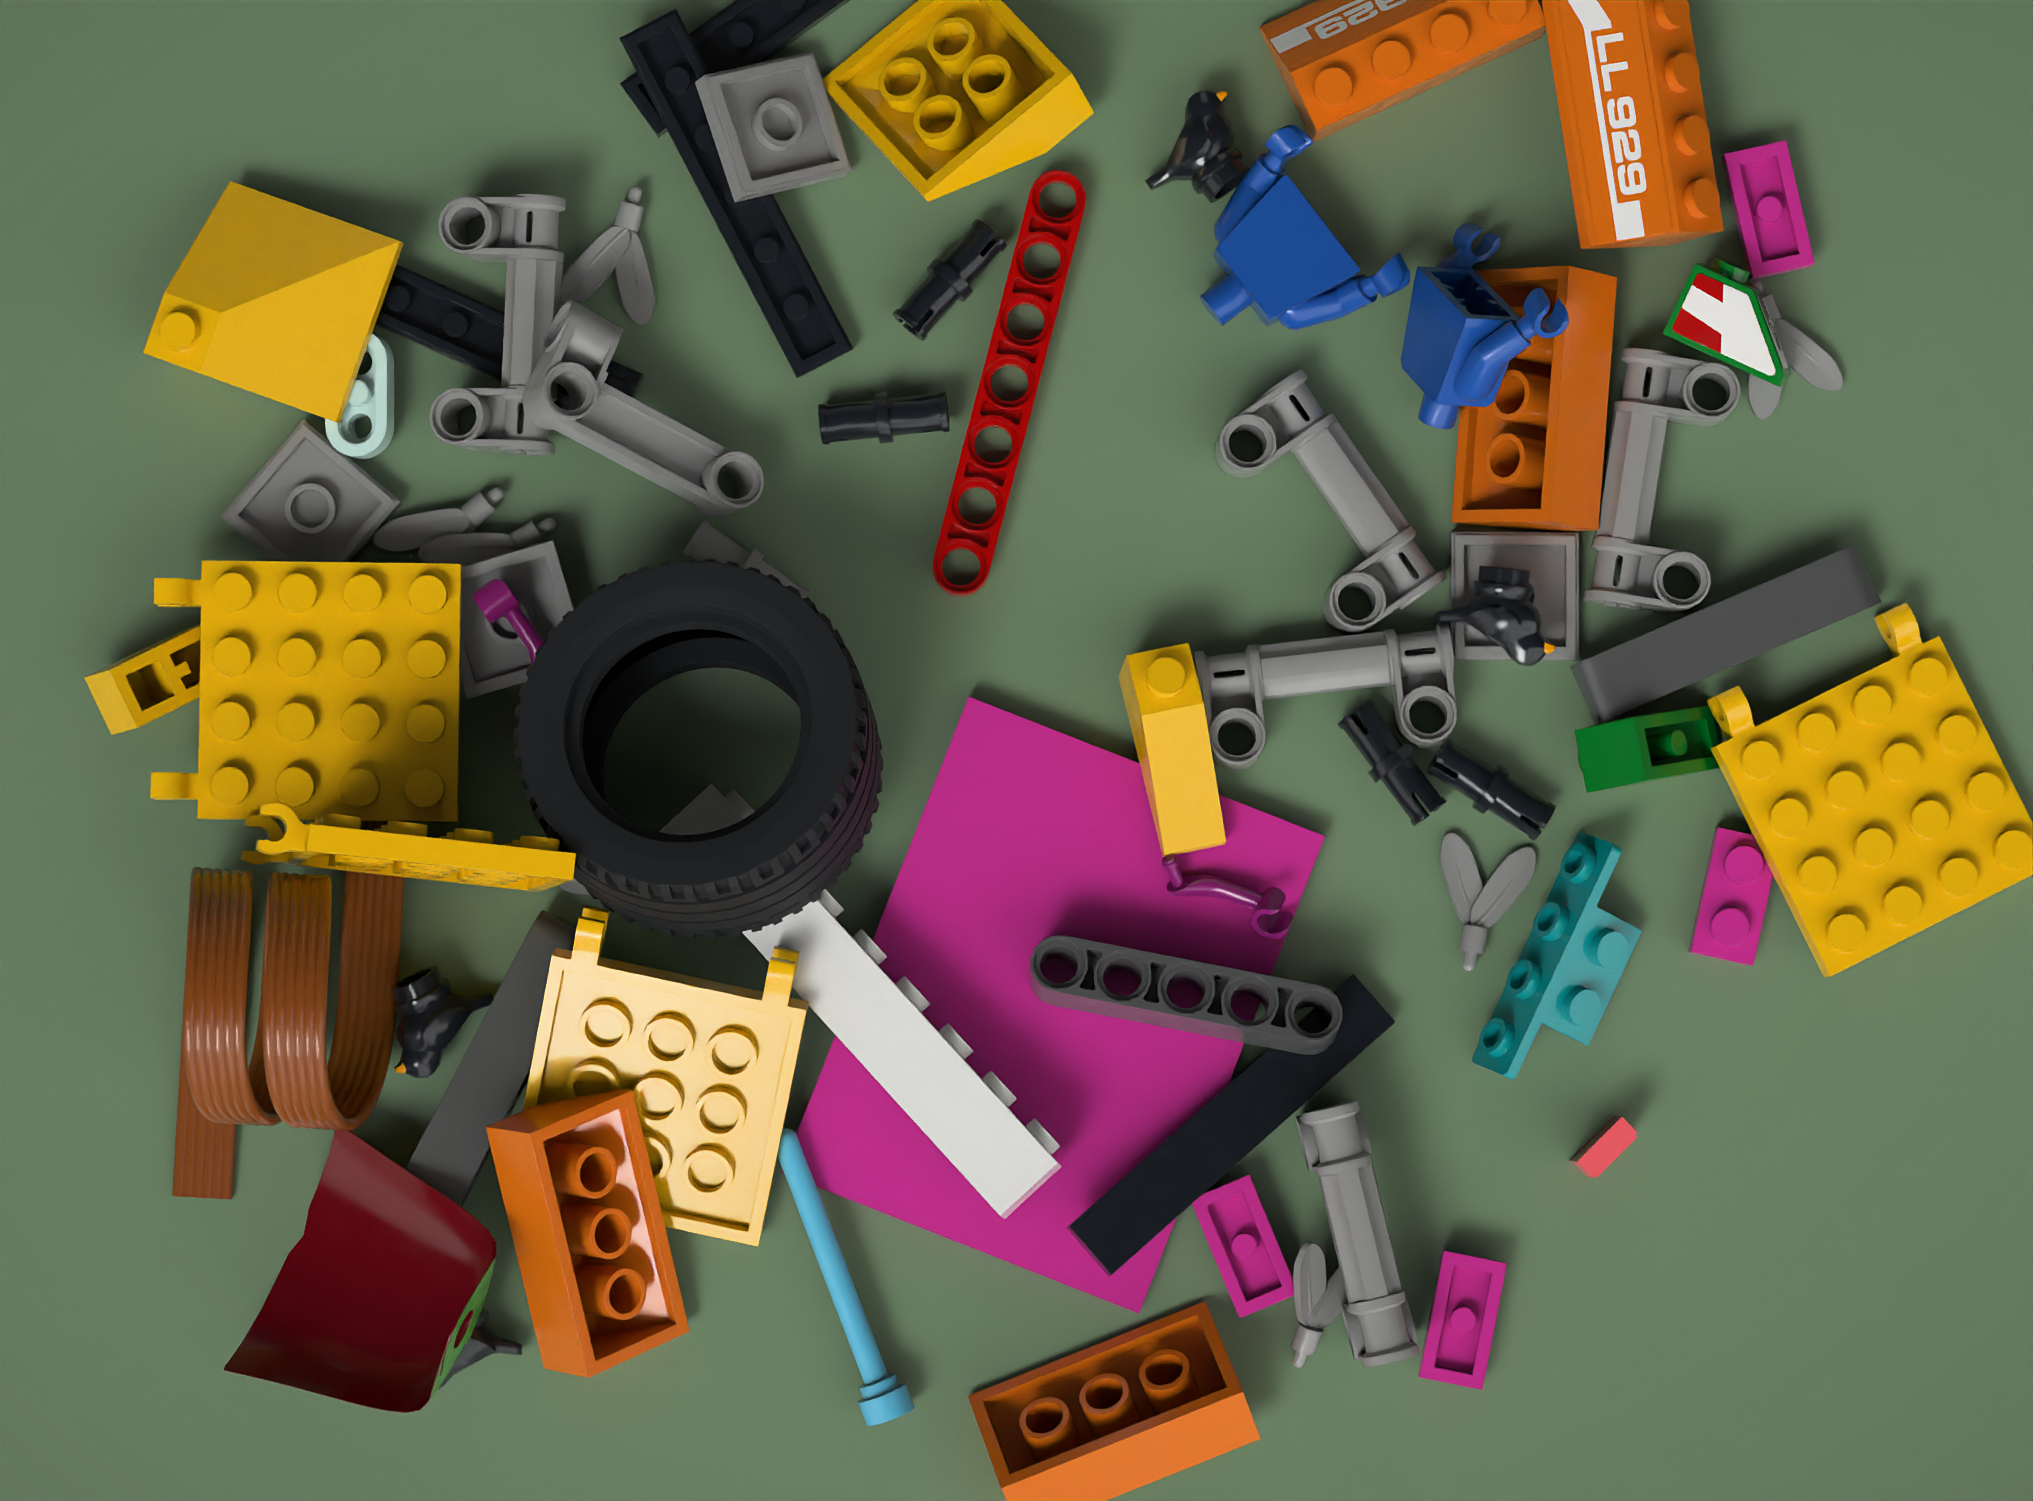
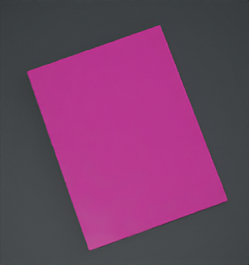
(1021, 847)

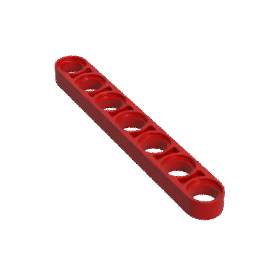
(1002, 352)

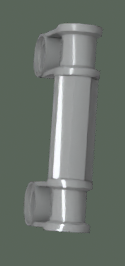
(525, 236)
(1294, 422)
(1634, 476)
(1326, 667)
(1377, 1306)

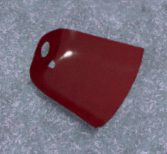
(371, 1286)

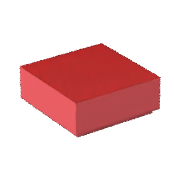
(1604, 1147)

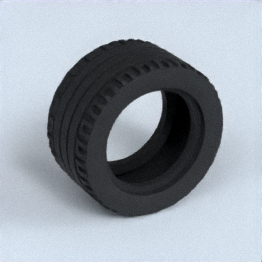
(660, 627)

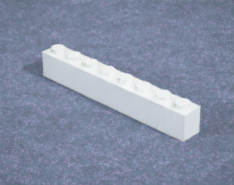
(893, 1038)

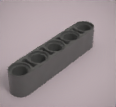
(1725, 634)
(1216, 984)
(491, 1069)

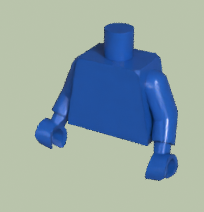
(1284, 254)
(1465, 332)

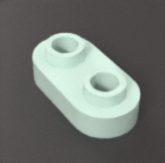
(370, 397)

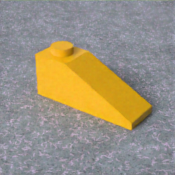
(148, 682)
(1173, 747)

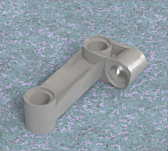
(623, 428)

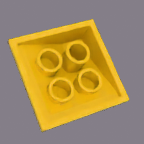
(957, 93)
(276, 301)

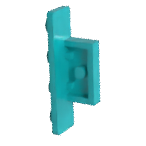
(1565, 964)

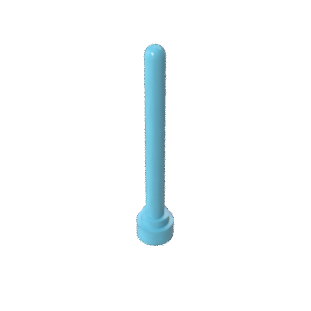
(881, 1393)

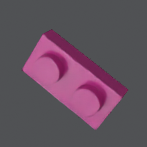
(1767, 210)
(1732, 899)
(1244, 1246)
(1462, 1319)

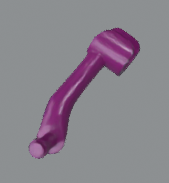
(497, 601)
(1266, 917)

